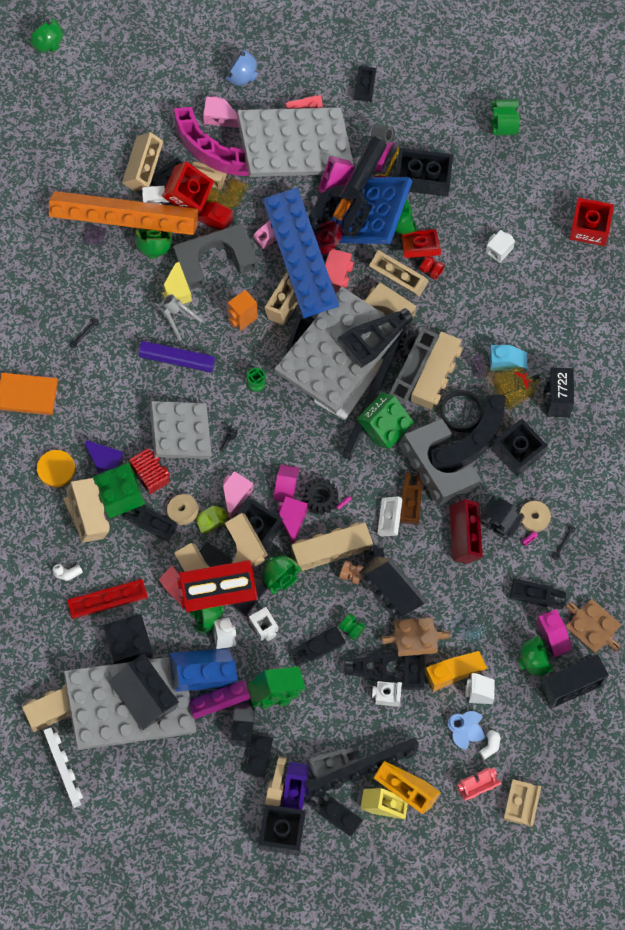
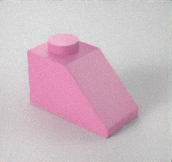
(219, 113)
(236, 491)

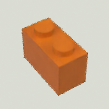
(242, 310)

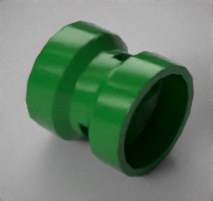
(259, 382)
(352, 626)

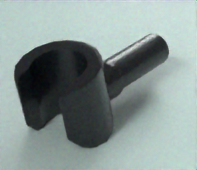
(229, 436)

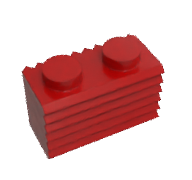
(149, 470)

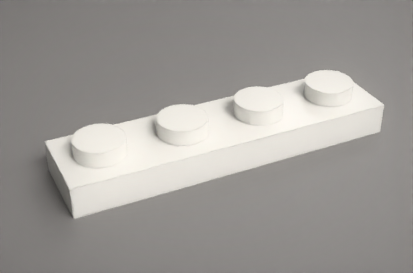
(66, 774)

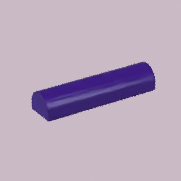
(177, 356)

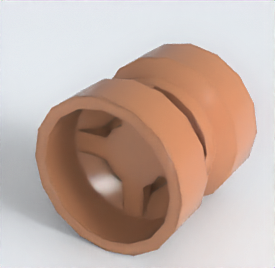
(351, 572)

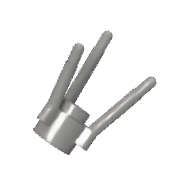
(173, 306)

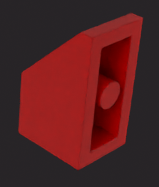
(215, 216)

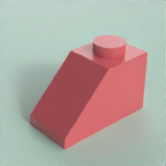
(169, 581)

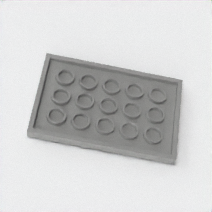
(292, 140)
(318, 360)
(104, 720)

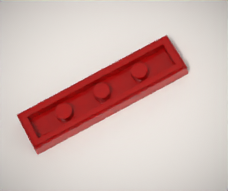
(107, 598)

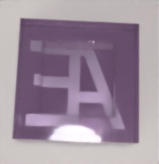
(95, 235)
(478, 367)

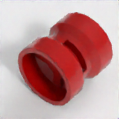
(432, 267)

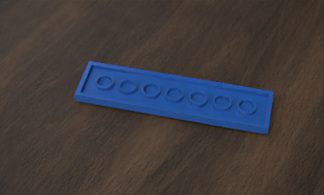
(300, 253)

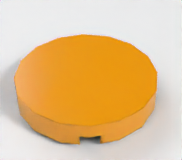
(56, 468)

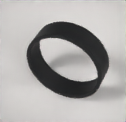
(462, 393)

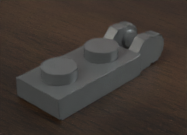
(331, 762)

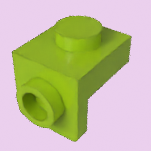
(211, 519)

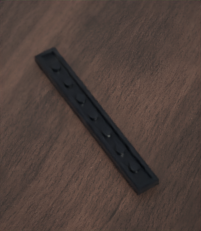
(373, 394)

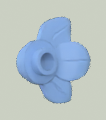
(468, 730)

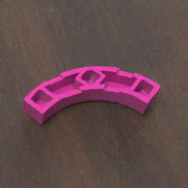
(205, 148)

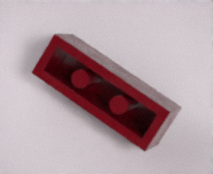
(466, 531)

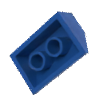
(202, 669)

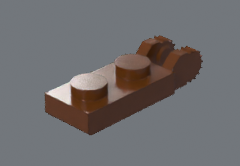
(411, 501)

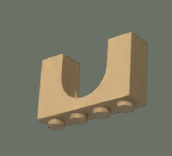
(388, 301)
(246, 540)

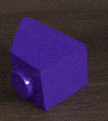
(104, 457)
(295, 785)

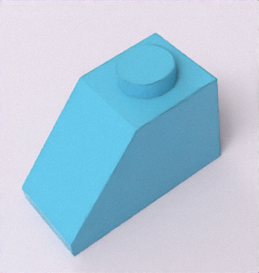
(507, 358)

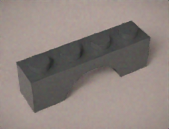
(414, 364)

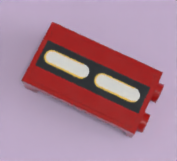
(217, 586)

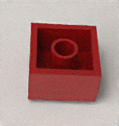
(188, 187)
(591, 221)

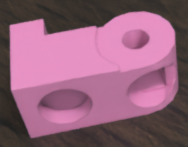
(265, 235)

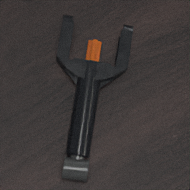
(352, 192)

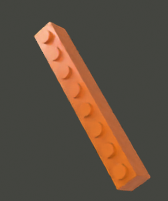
(123, 212)

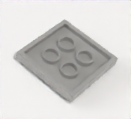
(180, 430)

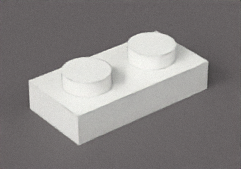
(389, 516)

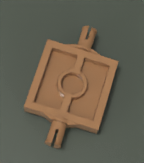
(593, 626)
(415, 636)

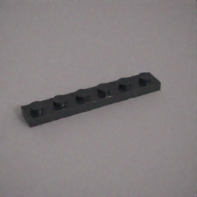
(358, 769)

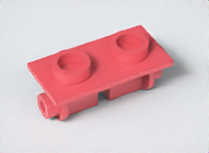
(309, 102)
(470, 788)

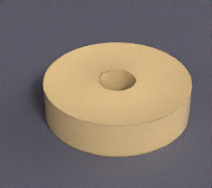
(541, 510)
(188, 514)

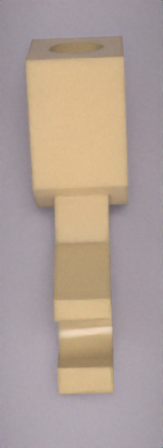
(276, 786)

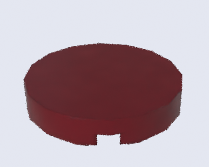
(328, 236)

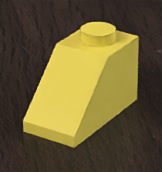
(177, 285)
(383, 803)

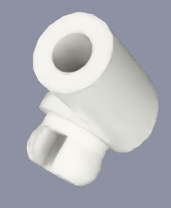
(66, 574)
(493, 744)

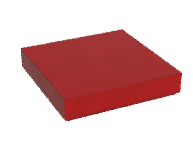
(420, 244)

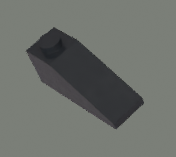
(243, 724)

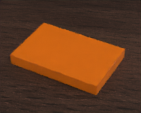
(27, 393)

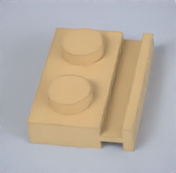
(522, 803)

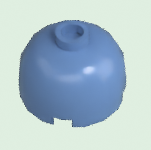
(243, 69)

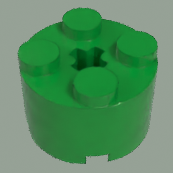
(505, 117)

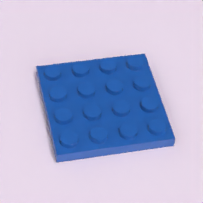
(386, 202)

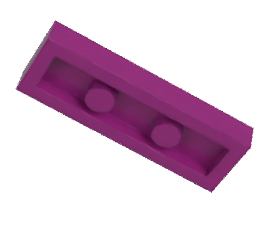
(219, 699)

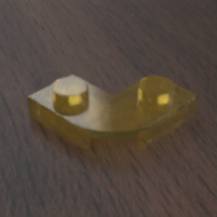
(231, 197)

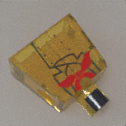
(515, 385)

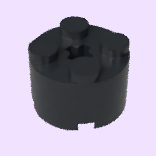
(502, 517)

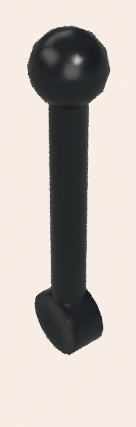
(73, 344)
(556, 555)

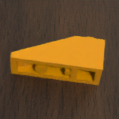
(454, 670)
(408, 787)

